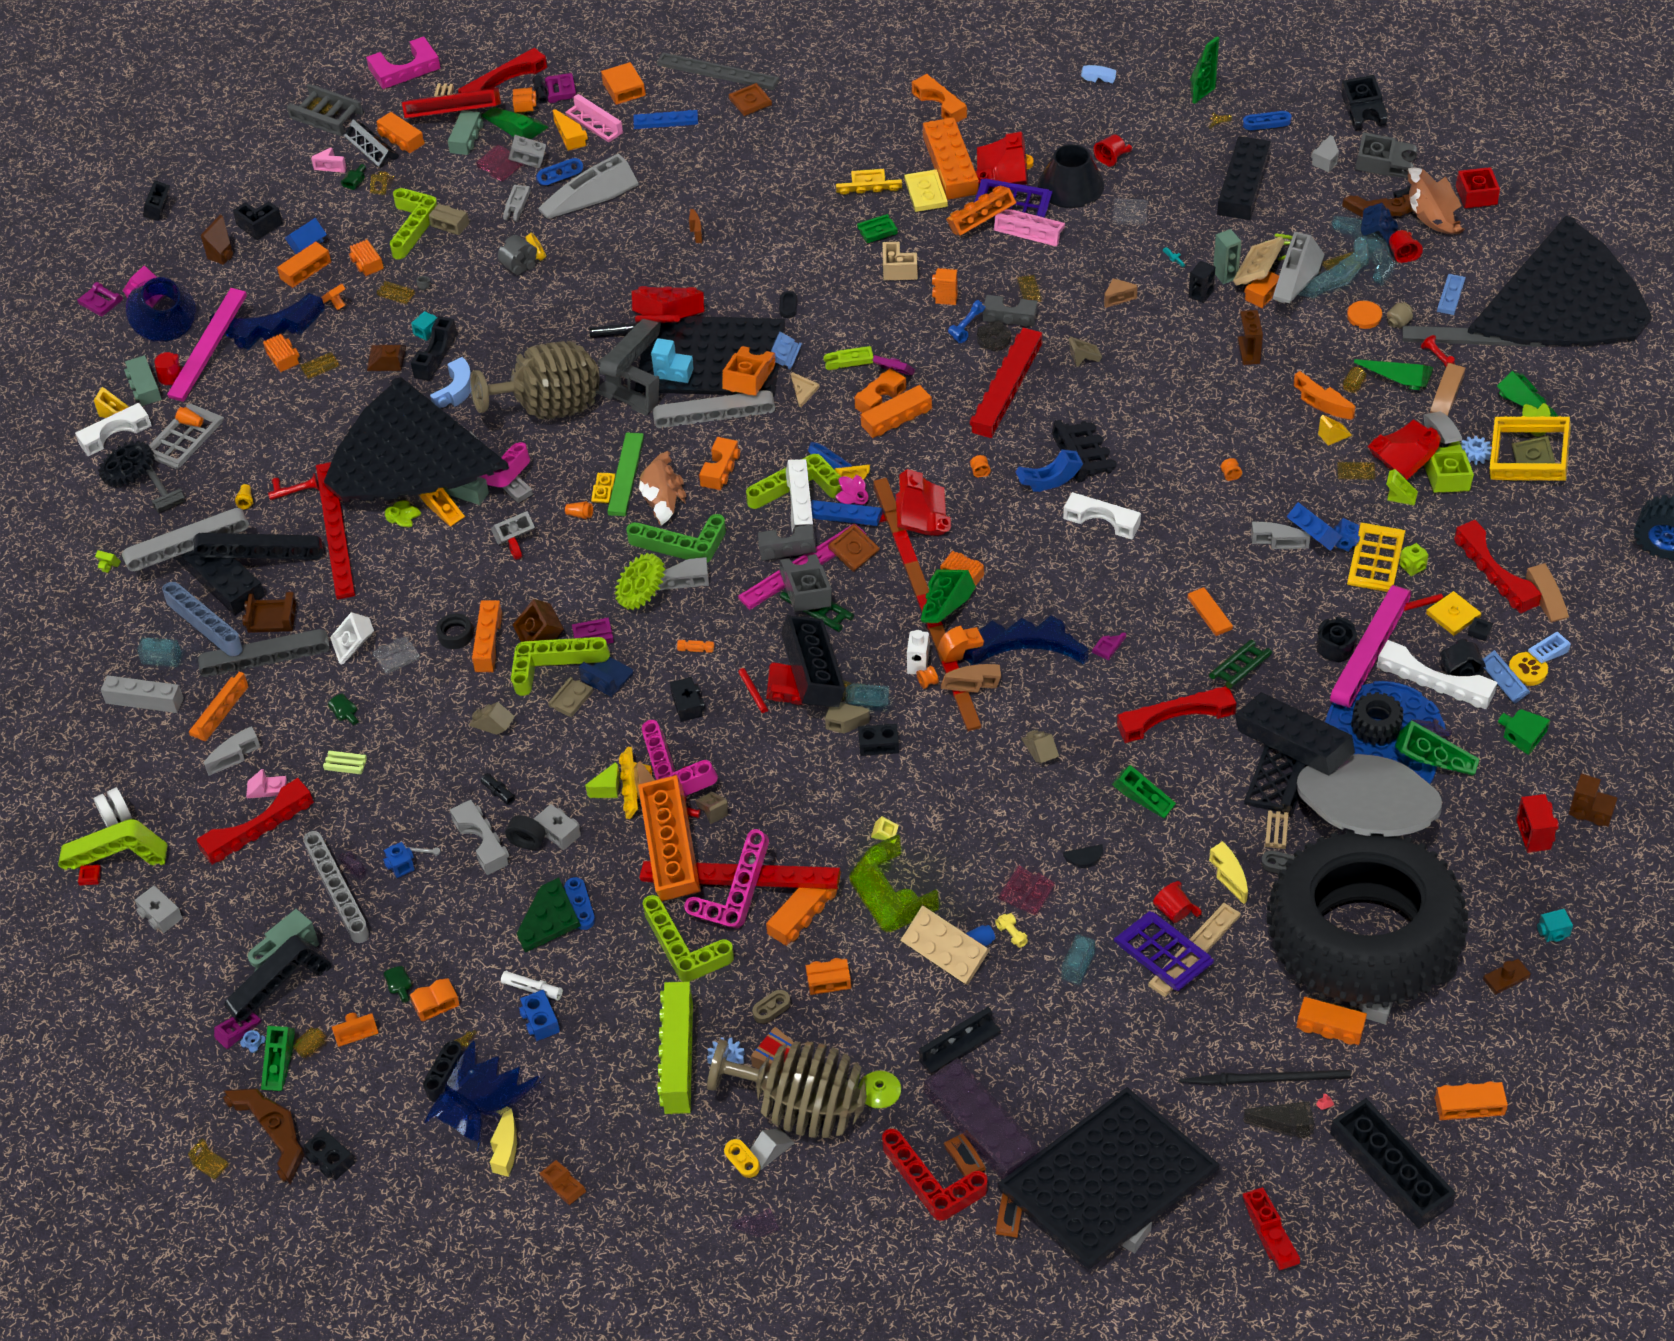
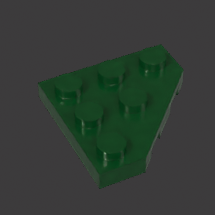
(547, 916)

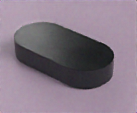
(788, 304)

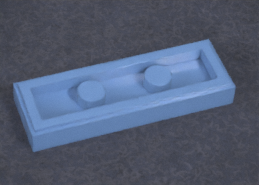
(1451, 294)
(1505, 677)

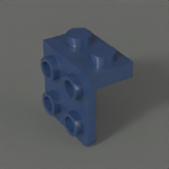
(1378, 219)
(606, 675)

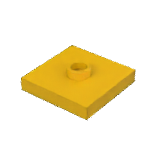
(1453, 613)

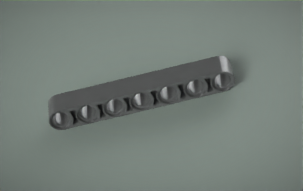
(629, 348)
(265, 652)

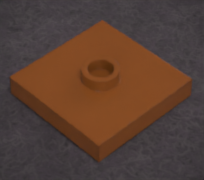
(750, 99)
(853, 547)

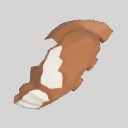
(1439, 204)
(661, 487)

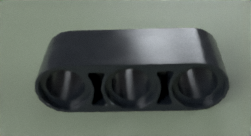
(445, 1062)

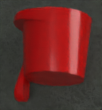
(1110, 149)
(1405, 247)
(167, 368)
(1175, 903)

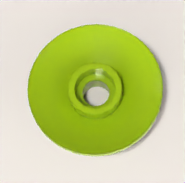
(885, 1095)

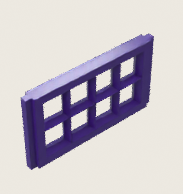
(1045, 195)
(1184, 978)

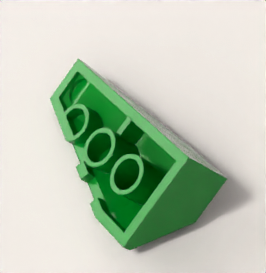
(1204, 75)
(515, 123)
(1521, 391)

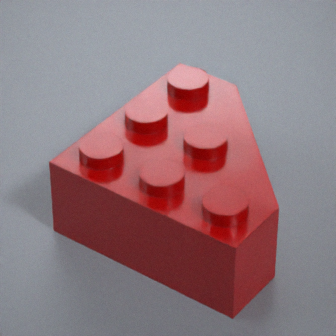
(667, 301)

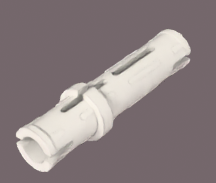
(531, 985)

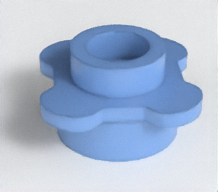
(248, 1037)

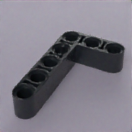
(273, 973)

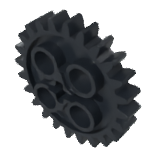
(126, 464)

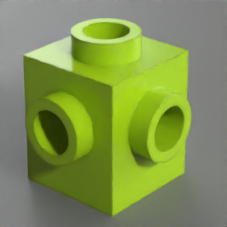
(1413, 559)

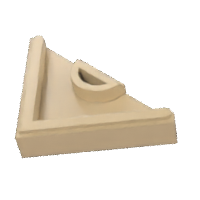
(803, 388)

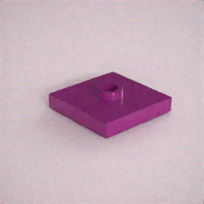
(894, 364)

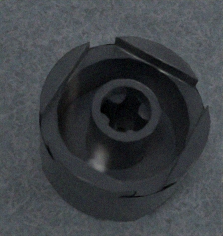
(1336, 639)
(1463, 659)

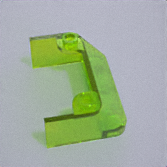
(887, 907)

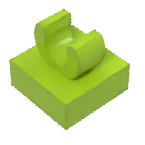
(106, 560)

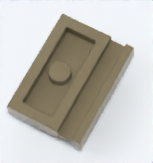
(570, 697)

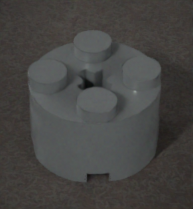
(517, 255)

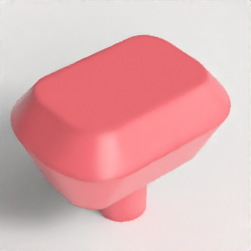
(1325, 1102)

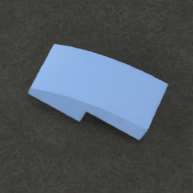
(1093, 72)

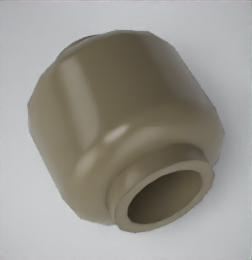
(1399, 315)

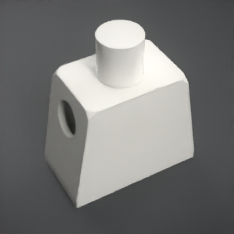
(918, 645)

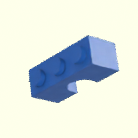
(1314, 526)

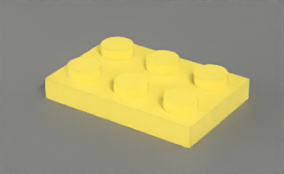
(926, 190)

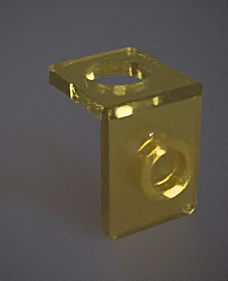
(382, 177)
(207, 1160)

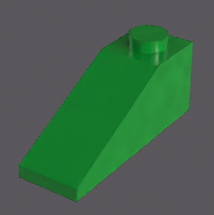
(1141, 790)
(277, 1057)

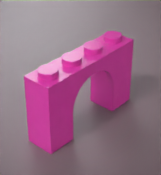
(389, 74)

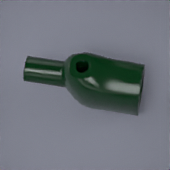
(353, 178)
(343, 708)
(398, 982)

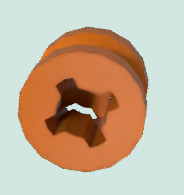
(980, 466)
(1231, 469)
(927, 677)

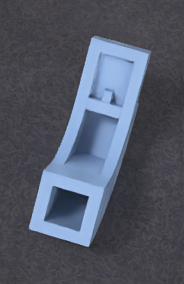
(458, 389)

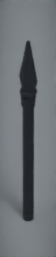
(1233, 1078)

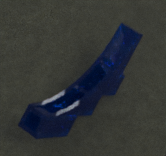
(294, 319)
(1048, 636)

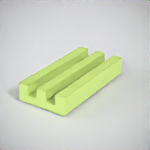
(345, 759)

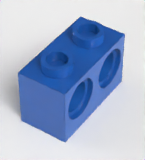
(541, 1015)

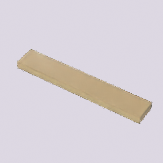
(1204, 938)

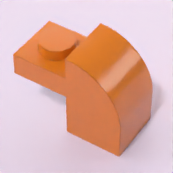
(956, 641)

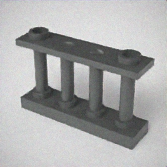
(320, 121)

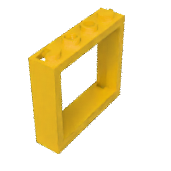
(1530, 471)

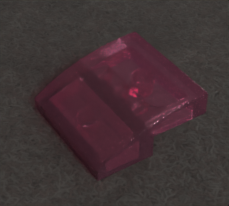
(497, 163)
(1026, 890)

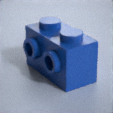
(305, 236)

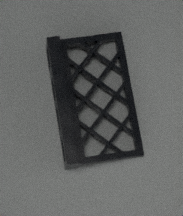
(1290, 796)

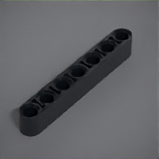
(258, 546)

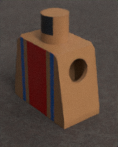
(769, 1047)

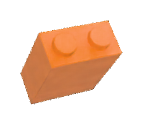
(623, 83)

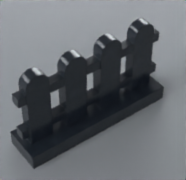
(1066, 439)

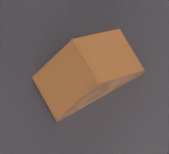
(1119, 292)

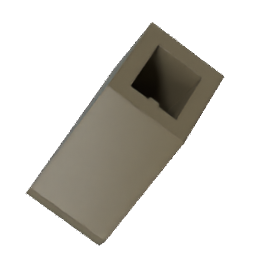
(846, 717)
(492, 718)
(1040, 746)

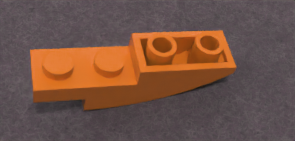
(1323, 400)

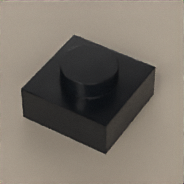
(1480, 629)

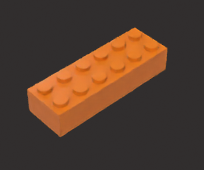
(950, 158)
(669, 838)

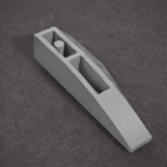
(591, 187)
(1299, 267)

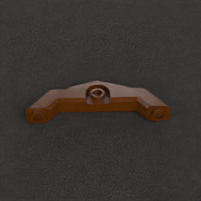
(1396, 206)
(276, 1123)

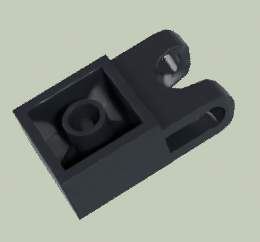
(1363, 101)

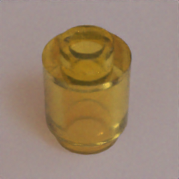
(1354, 379)
(309, 1042)

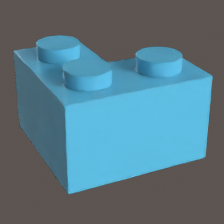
(669, 364)

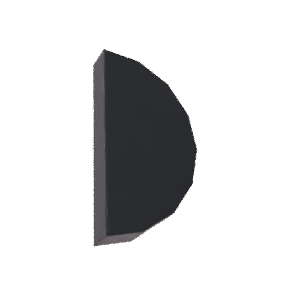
(1084, 857)

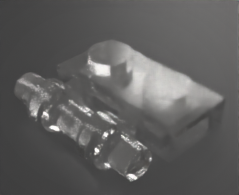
(396, 654)

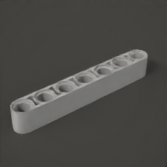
(713, 408)
(181, 540)
(336, 887)

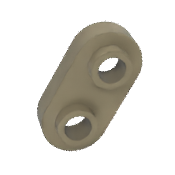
(770, 1006)

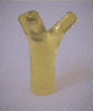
(1219, 118)
(464, 1039)

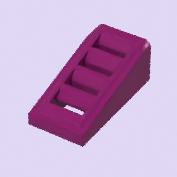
(227, 1037)

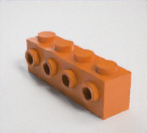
(981, 210)

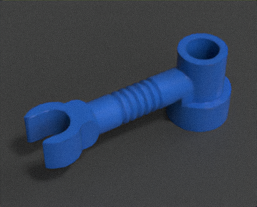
(958, 332)

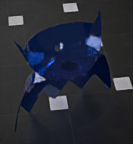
(478, 1094)

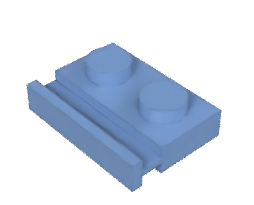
(785, 350)

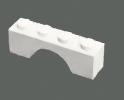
(130, 419)
(800, 495)
(1081, 508)

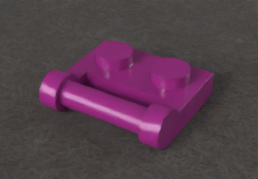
(565, 85)
(98, 304)

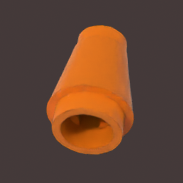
(188, 417)
(581, 509)

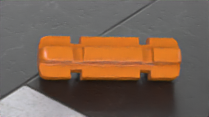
(695, 646)

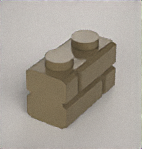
(449, 219)

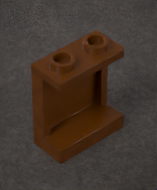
(1250, 344)
(270, 614)

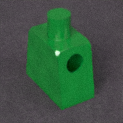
(1524, 729)

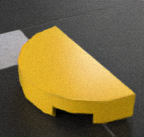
(861, 470)

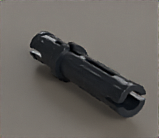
(611, 330)

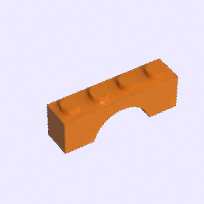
(929, 89)
(485, 639)

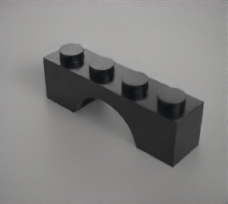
(442, 335)

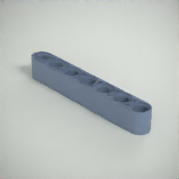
(202, 618)

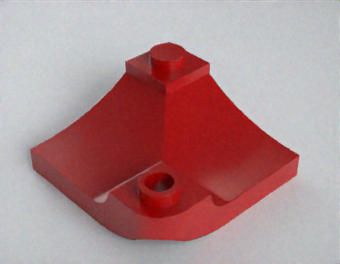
(1003, 160)
(1406, 448)
(921, 505)

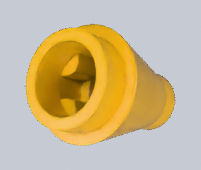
(244, 497)

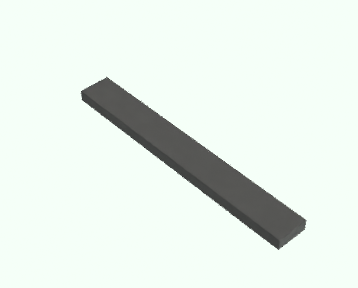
(717, 71)
(1454, 336)

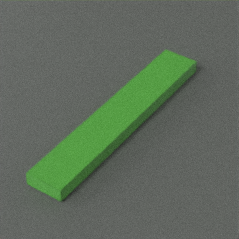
(625, 474)

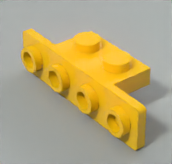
(868, 180)
(627, 776)

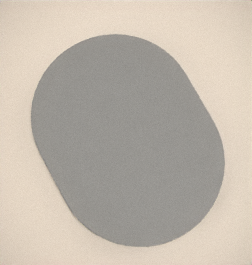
(1371, 796)

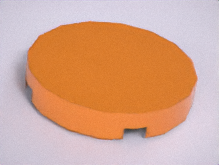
(1364, 314)

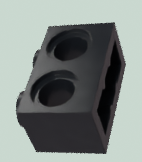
(1201, 281)
(878, 739)
(332, 1152)

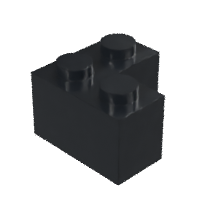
(257, 221)

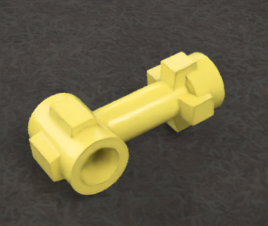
(1008, 922)

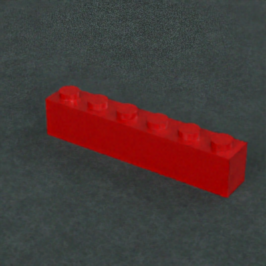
(451, 102)

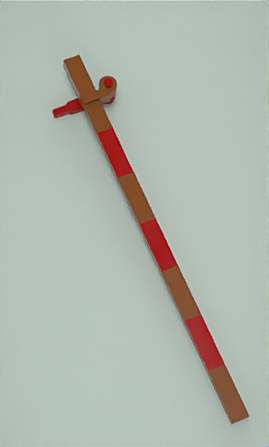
(920, 589)

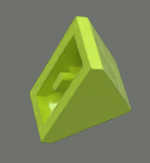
(605, 784)

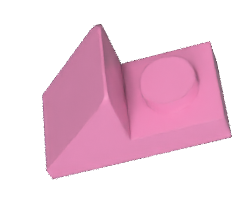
(328, 162)
(264, 786)

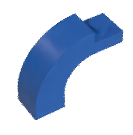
(1052, 475)

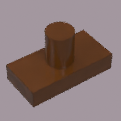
(1506, 976)

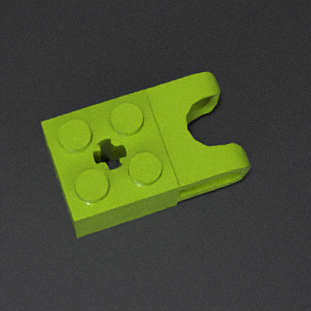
(1449, 469)

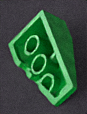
(1407, 374)
(946, 593)
(1434, 750)

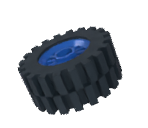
(1656, 527)

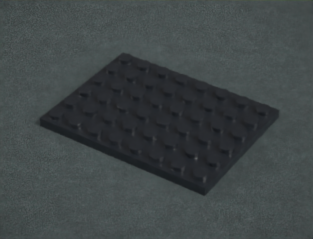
(712, 345)
(1108, 1177)

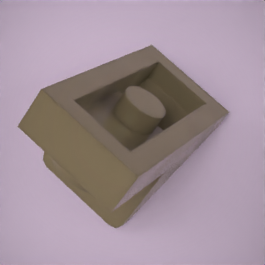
(1081, 350)
(714, 806)

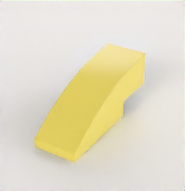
(1229, 871)
(504, 1145)

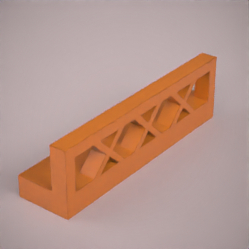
(219, 707)

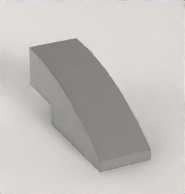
(1444, 426)
(1279, 536)
(232, 751)

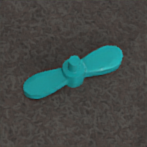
(1173, 257)

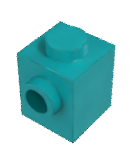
(423, 325)
(1555, 925)

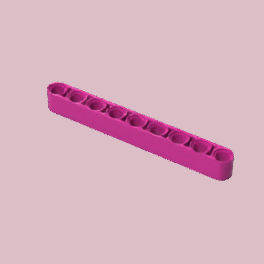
(1370, 646)

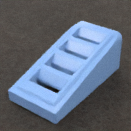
(1562, 647)

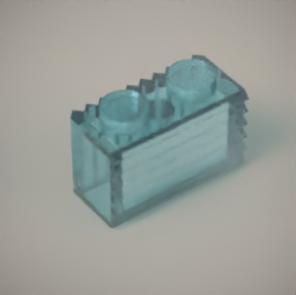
(159, 652)
(867, 695)
(1078, 959)

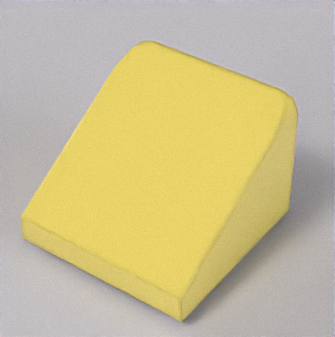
(884, 829)

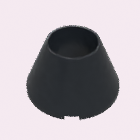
(1072, 177)

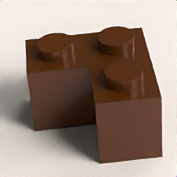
(1590, 803)

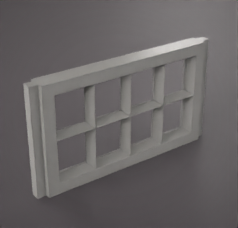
(177, 463)

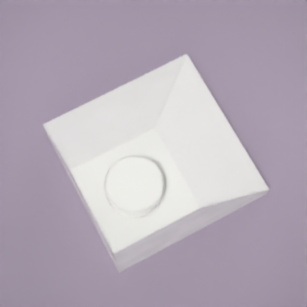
(351, 636)

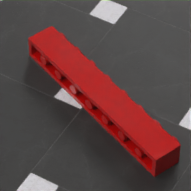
(1006, 383)

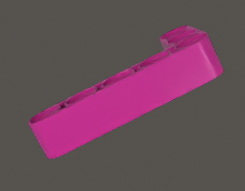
(517, 459)
(691, 777)
(737, 887)

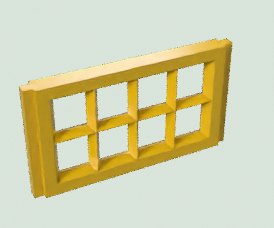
(1371, 583)

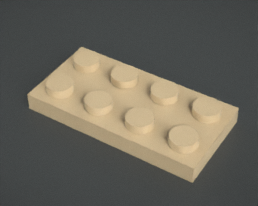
(1258, 261)
(945, 945)

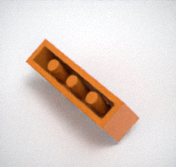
(896, 411)
(798, 913)

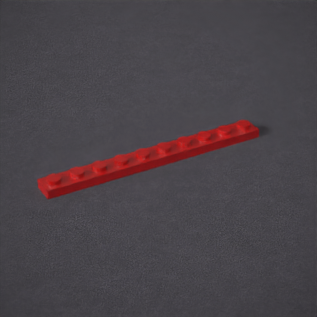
(335, 537)
(769, 875)

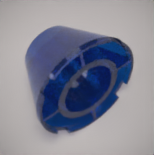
(156, 324)

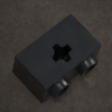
(156, 200)
(686, 699)

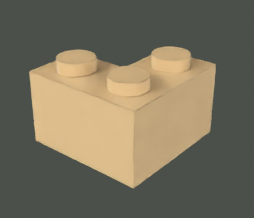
(898, 265)

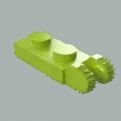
(848, 358)

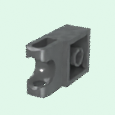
(1385, 155)
(806, 584)

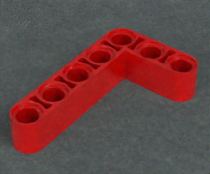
(939, 1196)

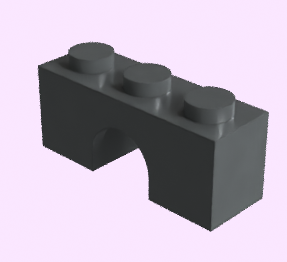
(1022, 314)
(800, 543)

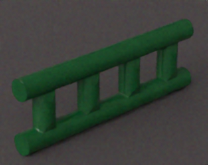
(834, 624)
(1240, 671)

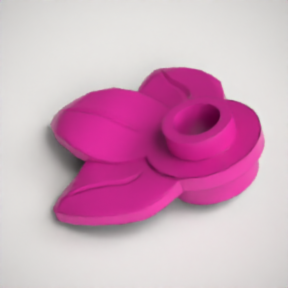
(850, 489)

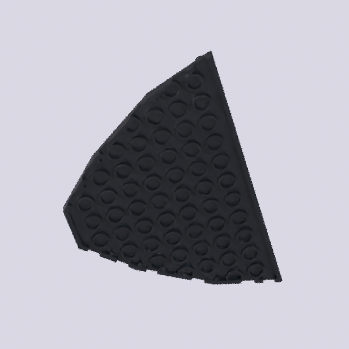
(1567, 295)
(406, 449)

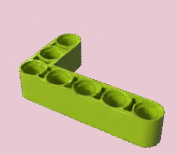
(420, 207)
(776, 484)
(553, 652)
(111, 840)
(692, 961)

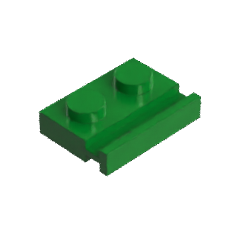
(877, 228)

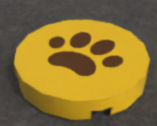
(1528, 669)

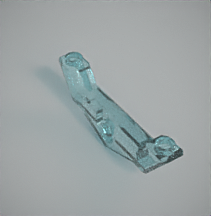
(1377, 246)
(1341, 273)

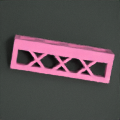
(598, 117)
(1028, 226)

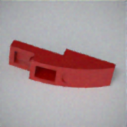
(1269, 1229)

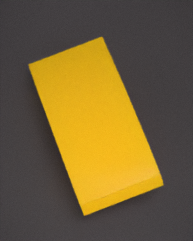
(603, 488)

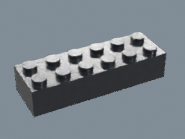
(1243, 178)
(223, 579)
(812, 661)
(1295, 733)
(1392, 1163)

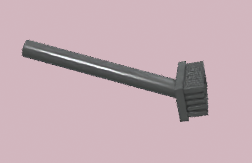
(167, 499)

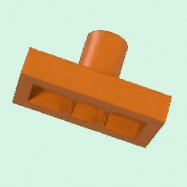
(333, 295)
(354, 1029)

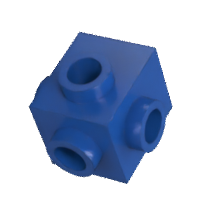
(1349, 534)
(399, 859)

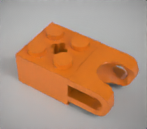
(747, 371)

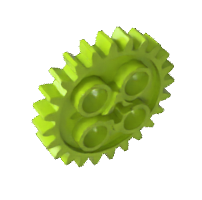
(640, 581)

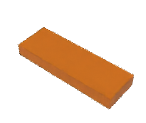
(1210, 611)

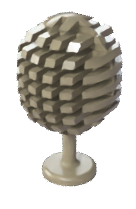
(546, 382)
(800, 1086)

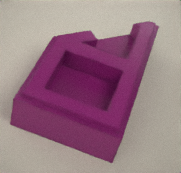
(1108, 645)

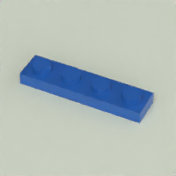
(665, 119)
(846, 513)

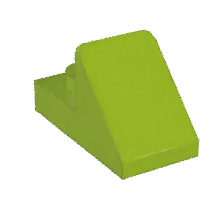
(1400, 489)

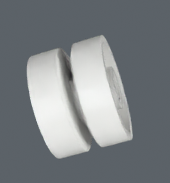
(112, 808)

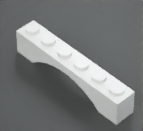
(1471, 689)

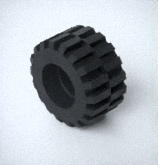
(1377, 730)

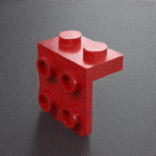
(782, 684)

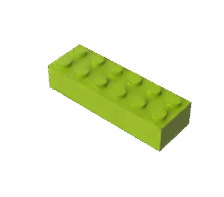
(675, 1048)

